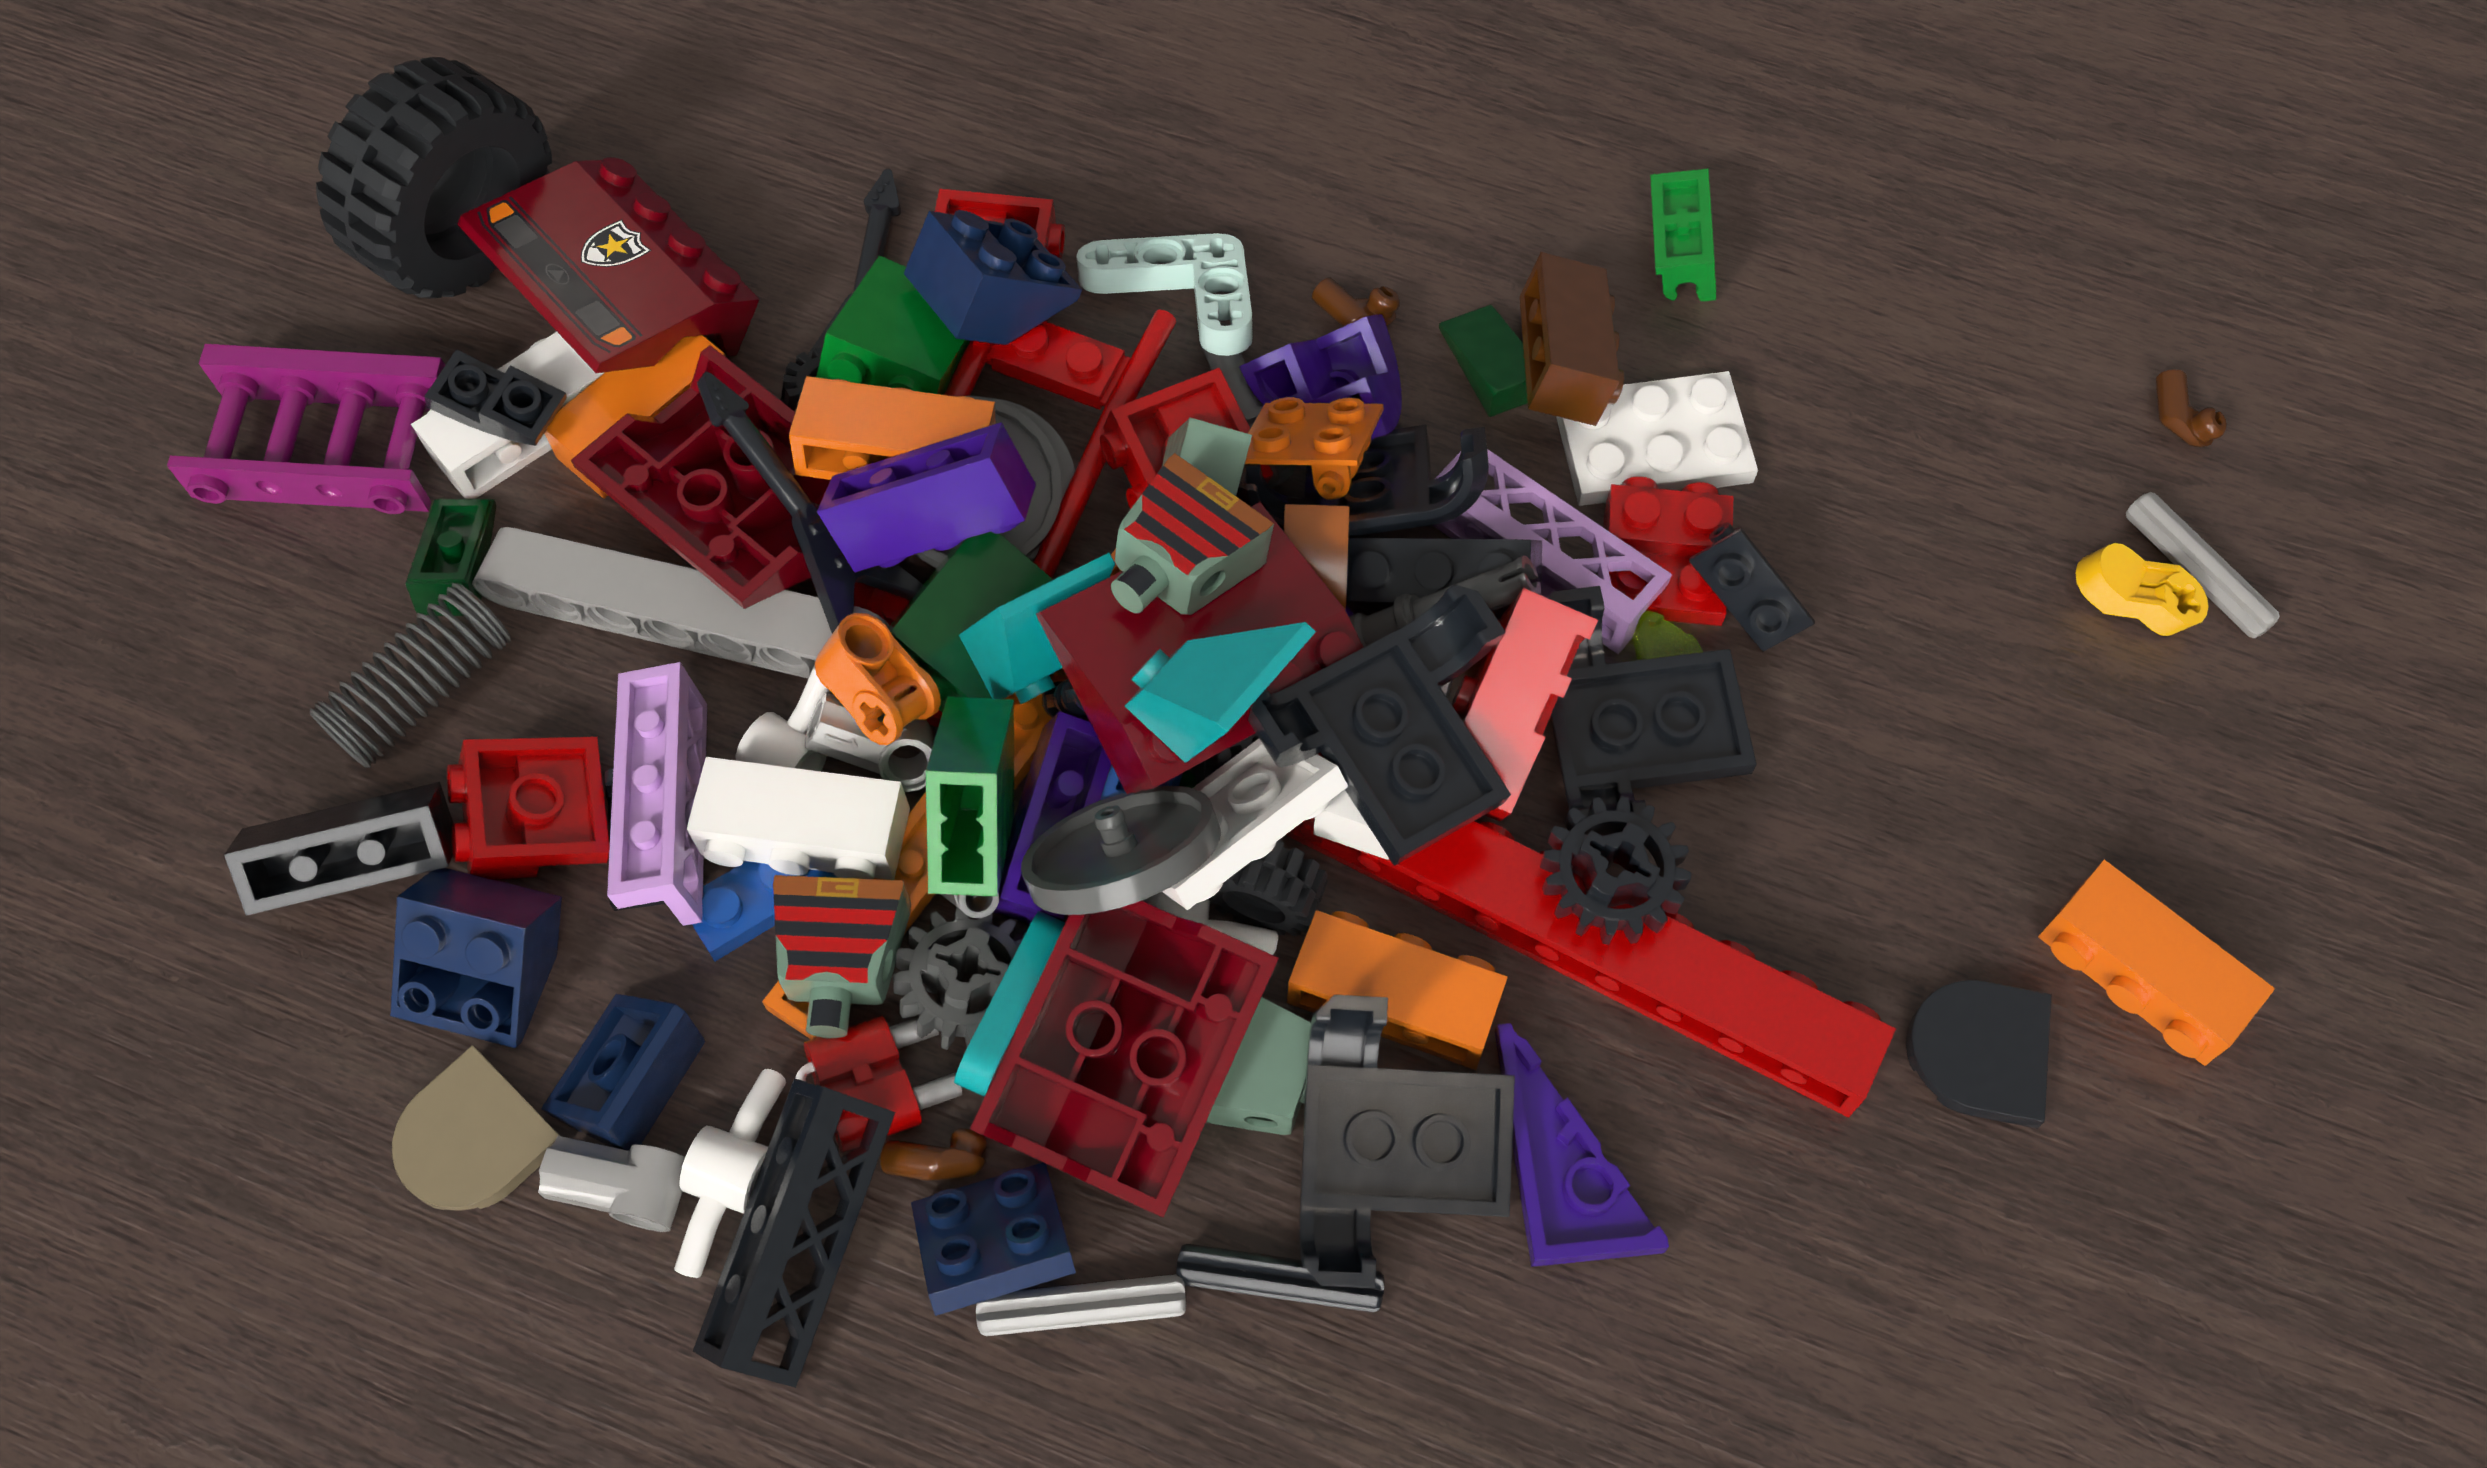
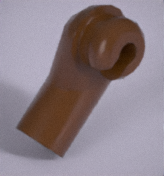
(1347, 309)
(2180, 417)
(936, 1162)

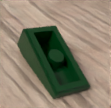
(1489, 358)
(450, 550)

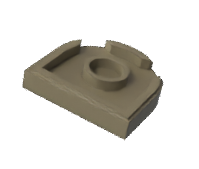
(468, 1137)

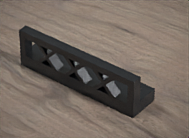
(771, 1227)

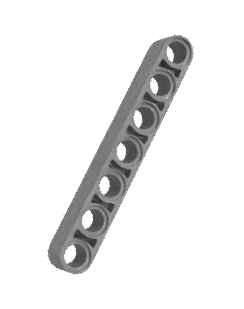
(651, 601)

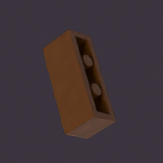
(1569, 340)

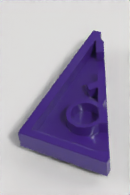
(1569, 1192)

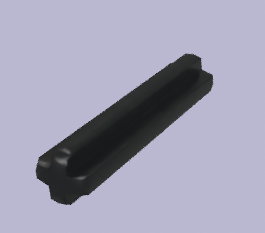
(1269, 1278)

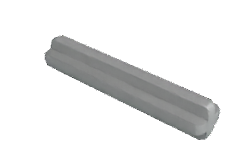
(2219, 580)
(1082, 1305)

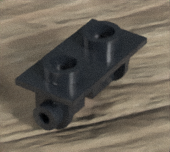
(1750, 587)

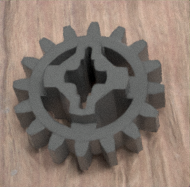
(940, 963)

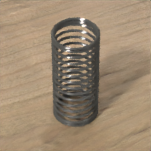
(337, 720)

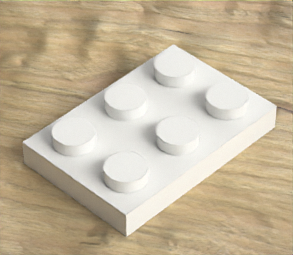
(1662, 431)
(1255, 809)

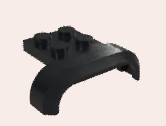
(1391, 484)
(1645, 719)
(1394, 729)
(1390, 1141)

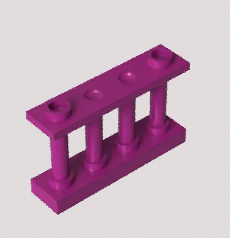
(299, 380)

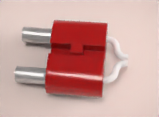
(869, 1069)

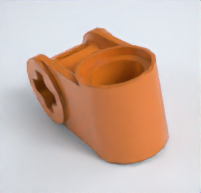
(873, 678)

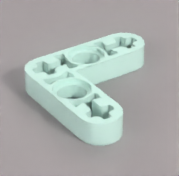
(1192, 262)

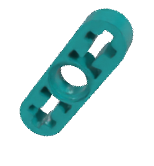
(1008, 1005)

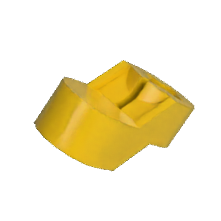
(2153, 592)

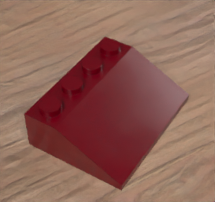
(1107, 645)

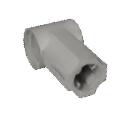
(838, 736)
(631, 1185)

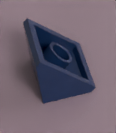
(626, 1071)

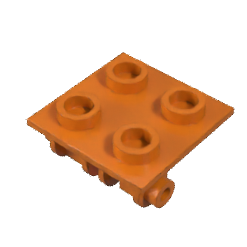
(1318, 435)

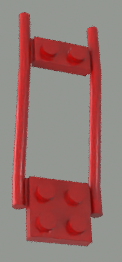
(1068, 367)

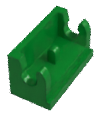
(1683, 232)

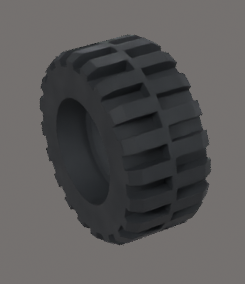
(416, 160)

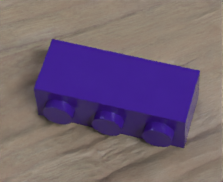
(928, 498)
(1062, 779)

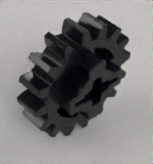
(1640, 884)

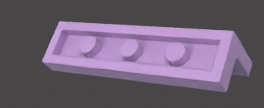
(1559, 570)
(654, 789)

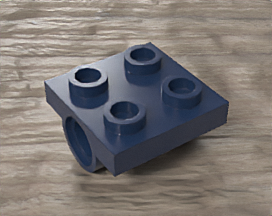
(991, 1238)

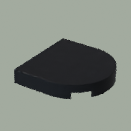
(1984, 1050)

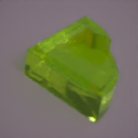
(1661, 638)

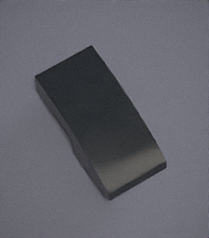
(494, 401)

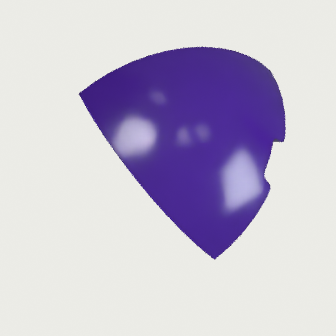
(1342, 364)

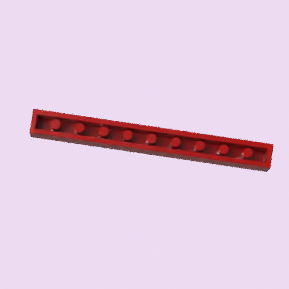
(1674, 976)

